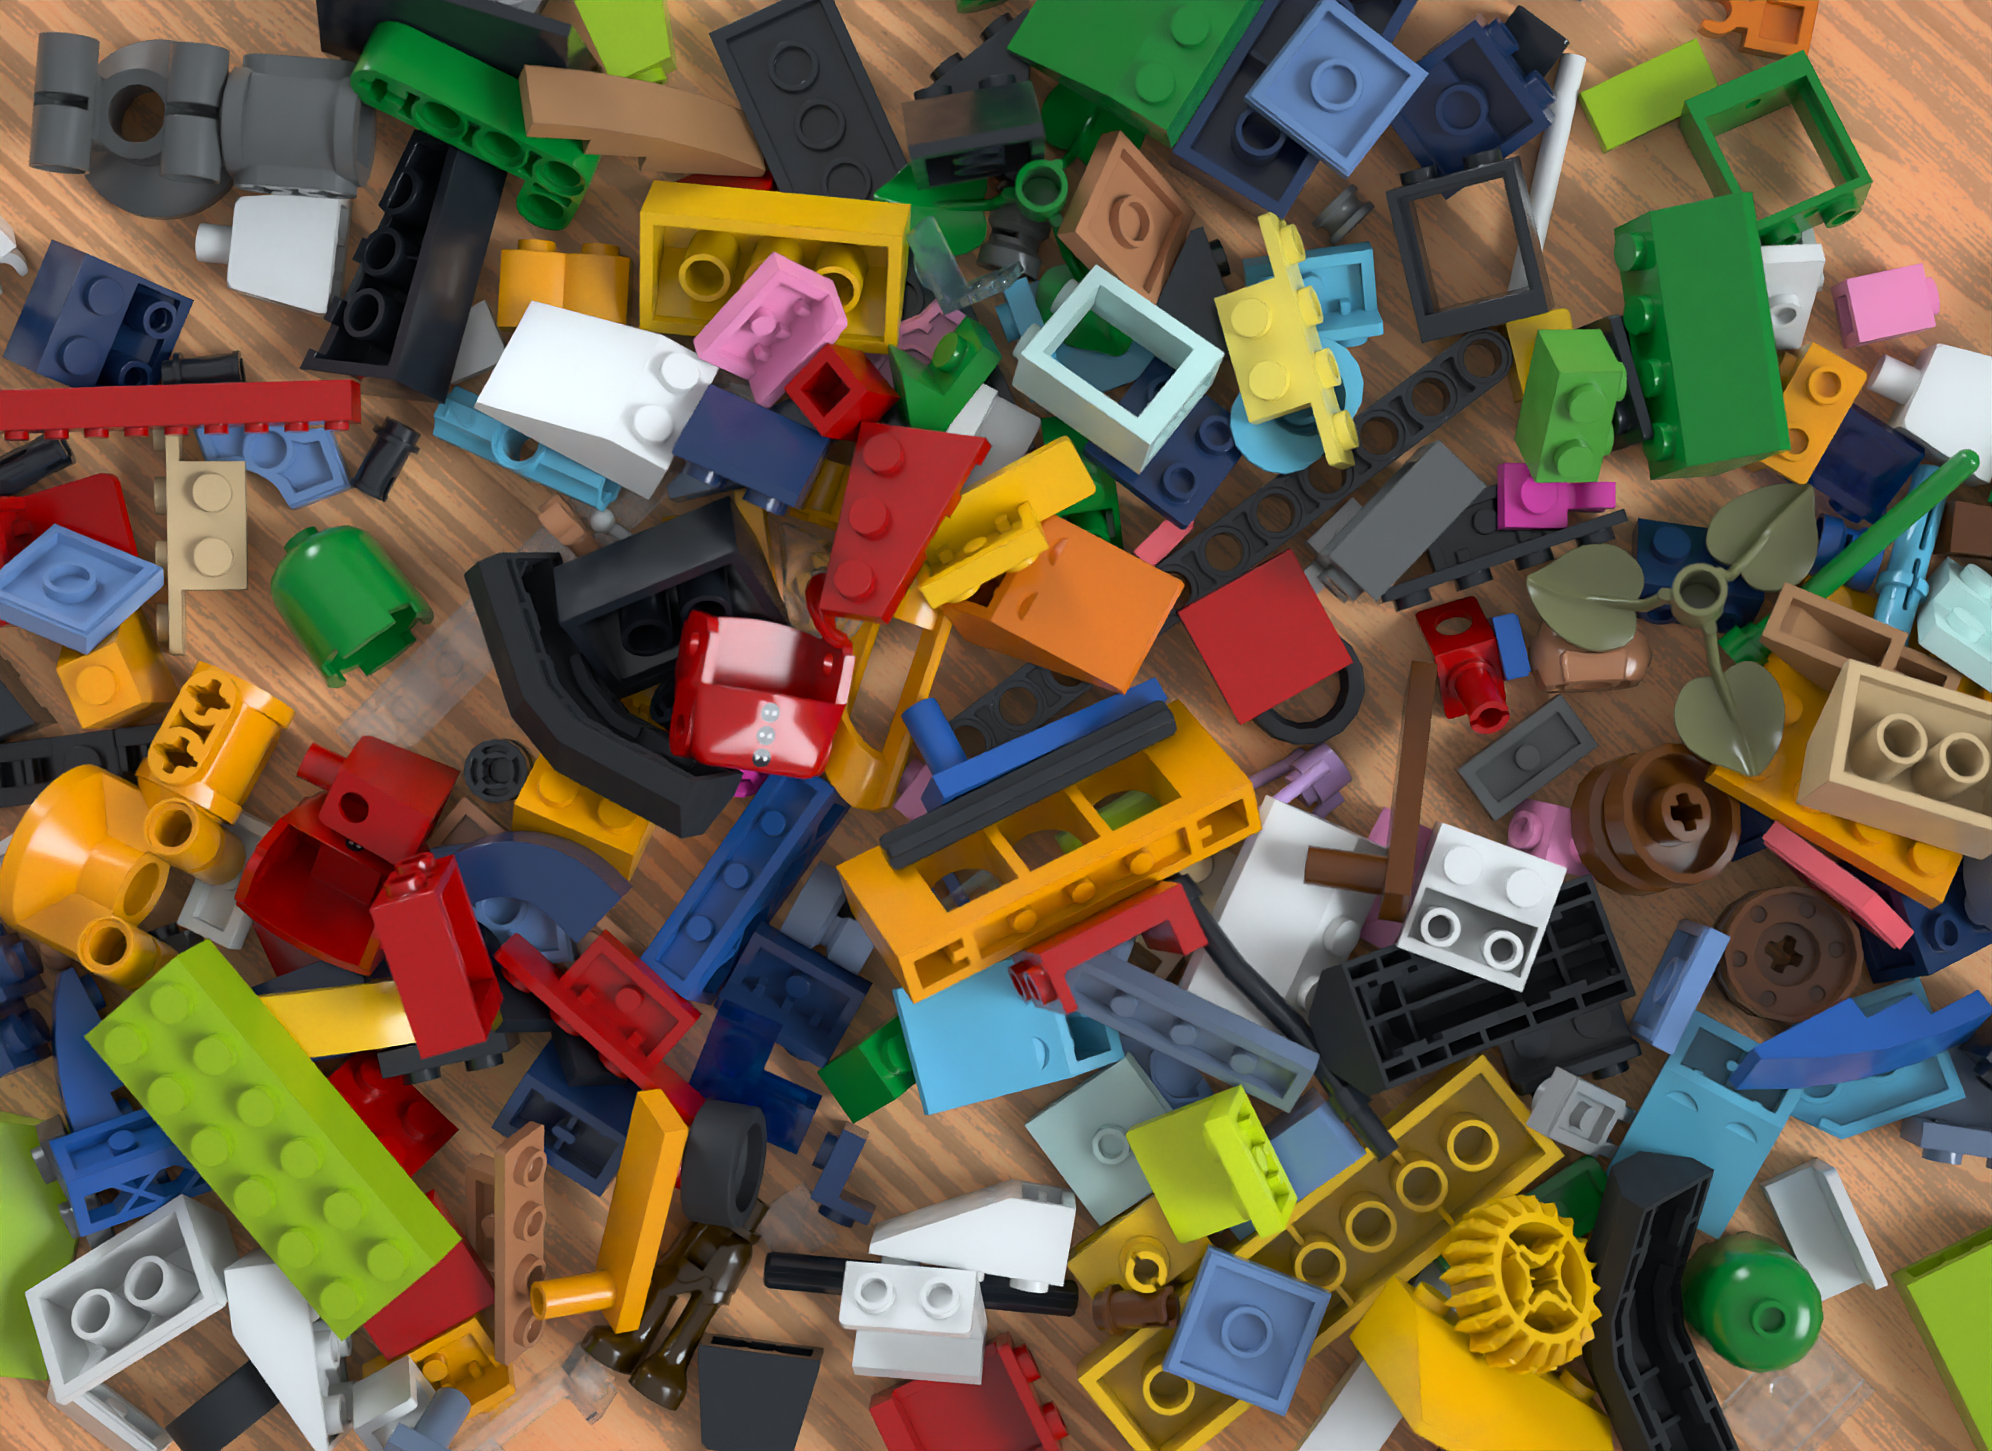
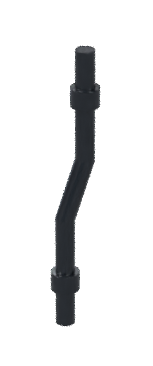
(1344, 1099)

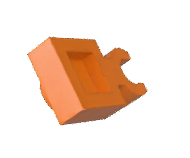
(1767, 26)

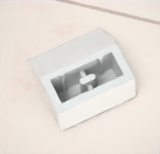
(1480, 906)

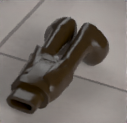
(700, 1264)

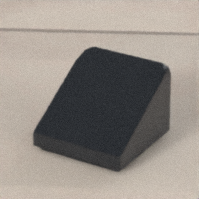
(1537, 42)

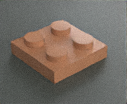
(1126, 217)

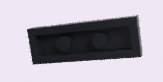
(36, 763)

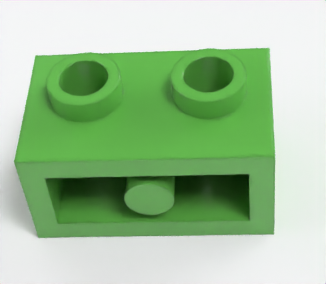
(1569, 405)

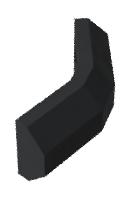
(573, 712)
(1409, 1015)
(1641, 1345)

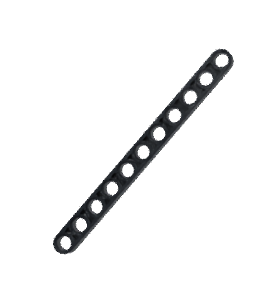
(1254, 541)

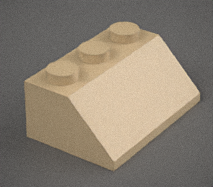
(1903, 759)

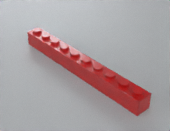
(180, 408)

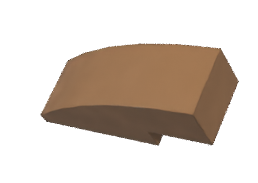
(1822, 635)

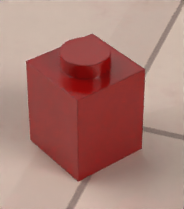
(841, 391)

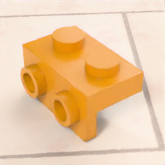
(1816, 397)
(461, 1360)

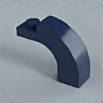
(546, 871)

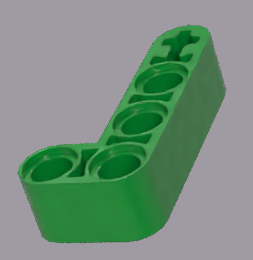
(476, 112)

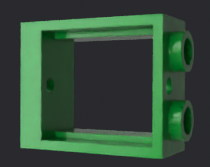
(1756, 95)

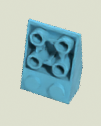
(989, 1043)
(1702, 1116)

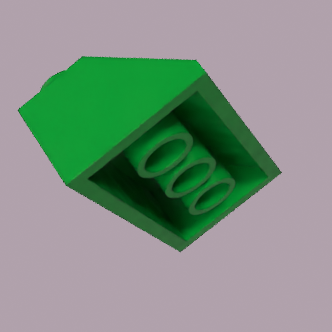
(1702, 336)

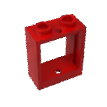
(436, 954)

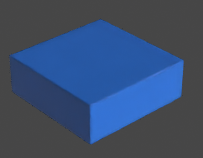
(1510, 646)

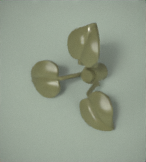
(1762, 536)

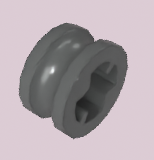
(1343, 215)

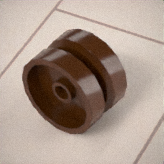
(1653, 822)

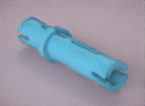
(1904, 580)

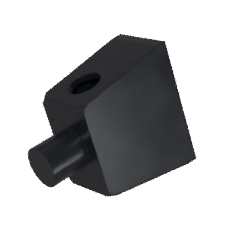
(754, 1392)

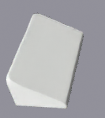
(114, 1420)

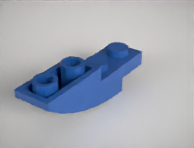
(79, 1071)

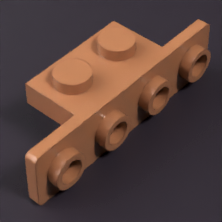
(508, 1233)

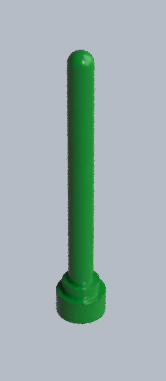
(1745, 644)

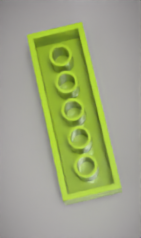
(273, 1138)

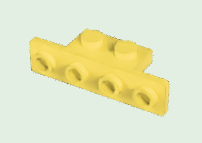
(1278, 346)

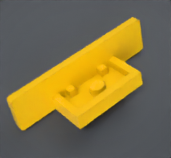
(999, 522)

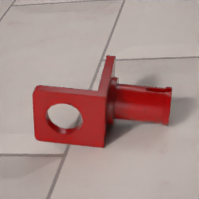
(1467, 665)

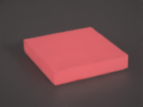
(1826, 876)

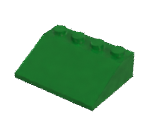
(1135, 56)

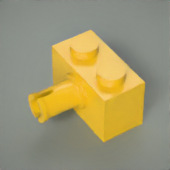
(1135, 1252)

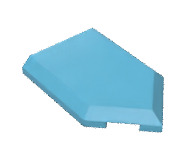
(1881, 1099)

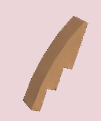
(639, 119)

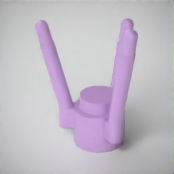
(1312, 778)

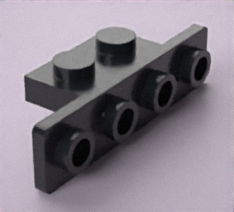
(1475, 544)

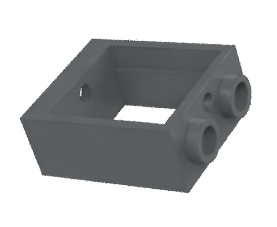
(1397, 524)

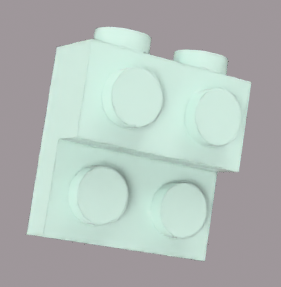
(1958, 619)

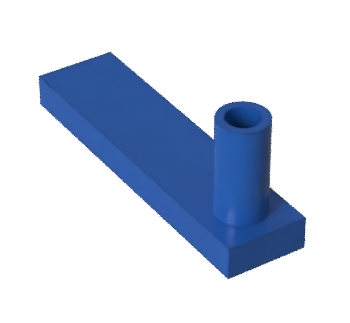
(957, 775)

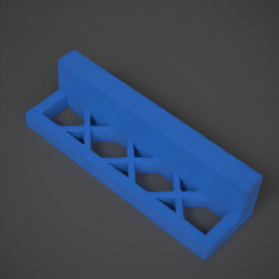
(744, 884)
(126, 1157)

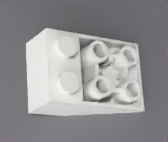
(998, 1230)
(291, 1348)

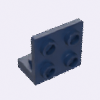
(1189, 462)
(1939, 934)

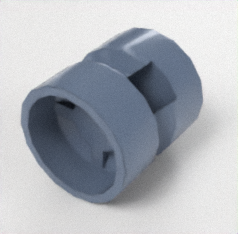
(825, 918)

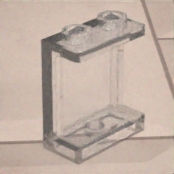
(570, 1376)

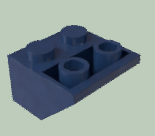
(95, 323)
(754, 448)
(581, 1123)

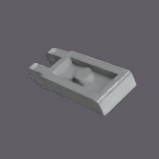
(1578, 1113)

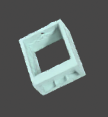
(1088, 410)

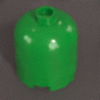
(346, 601)
(1751, 1302)

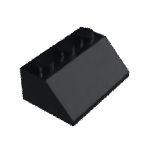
(632, 596)

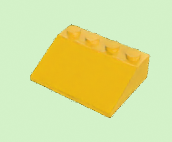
(1456, 1396)

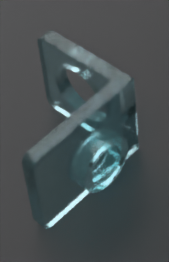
(942, 275)

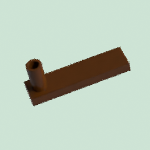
(1389, 874)

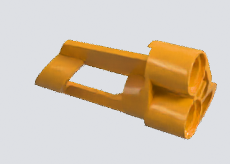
(855, 769)

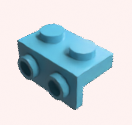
(1344, 285)

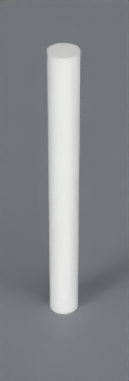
(1551, 154)

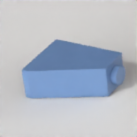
(1309, 1147)

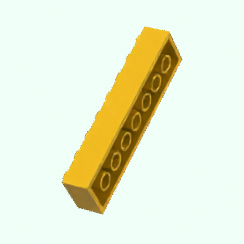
(1458, 1147)

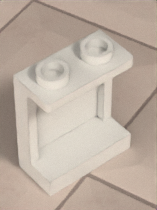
(915, 1322)

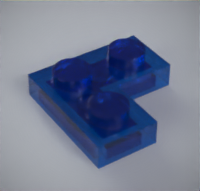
(735, 1072)

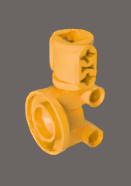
(102, 848)

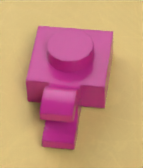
(1545, 505)

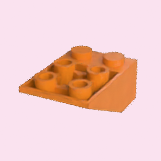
(1072, 610)

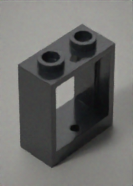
(1484, 312)

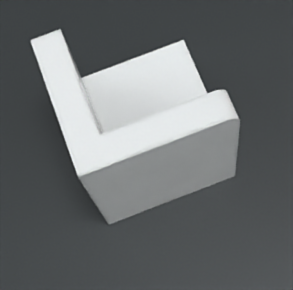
(387, 1398)

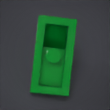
(939, 391)

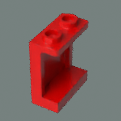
(1156, 912)
(991, 1416)

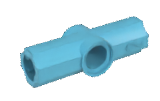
(490, 439)

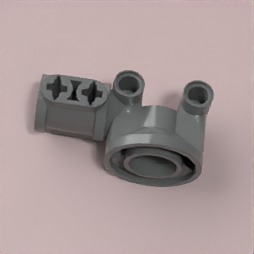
(260, 128)

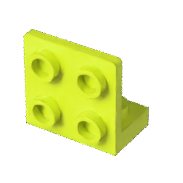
(1213, 1167)

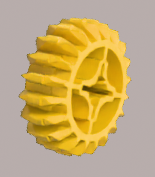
(1518, 1266)

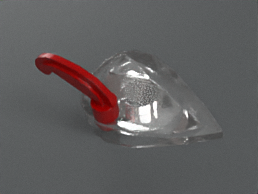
(804, 571)

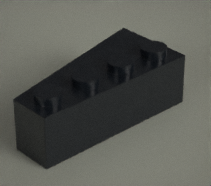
(414, 276)

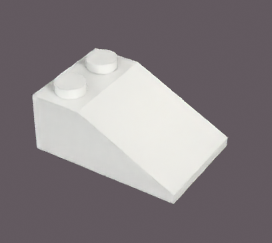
(597, 392)

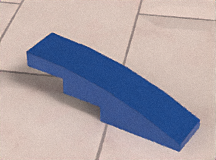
(1849, 1047)

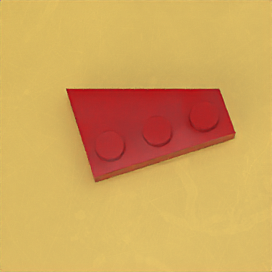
(890, 511)

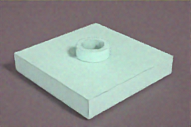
(1088, 1140)

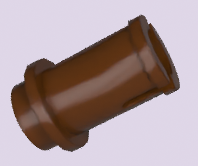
(1130, 1309)

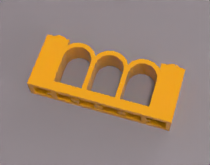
(1202, 811)

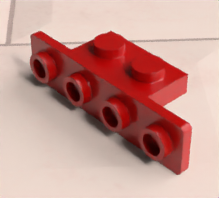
(616, 1007)

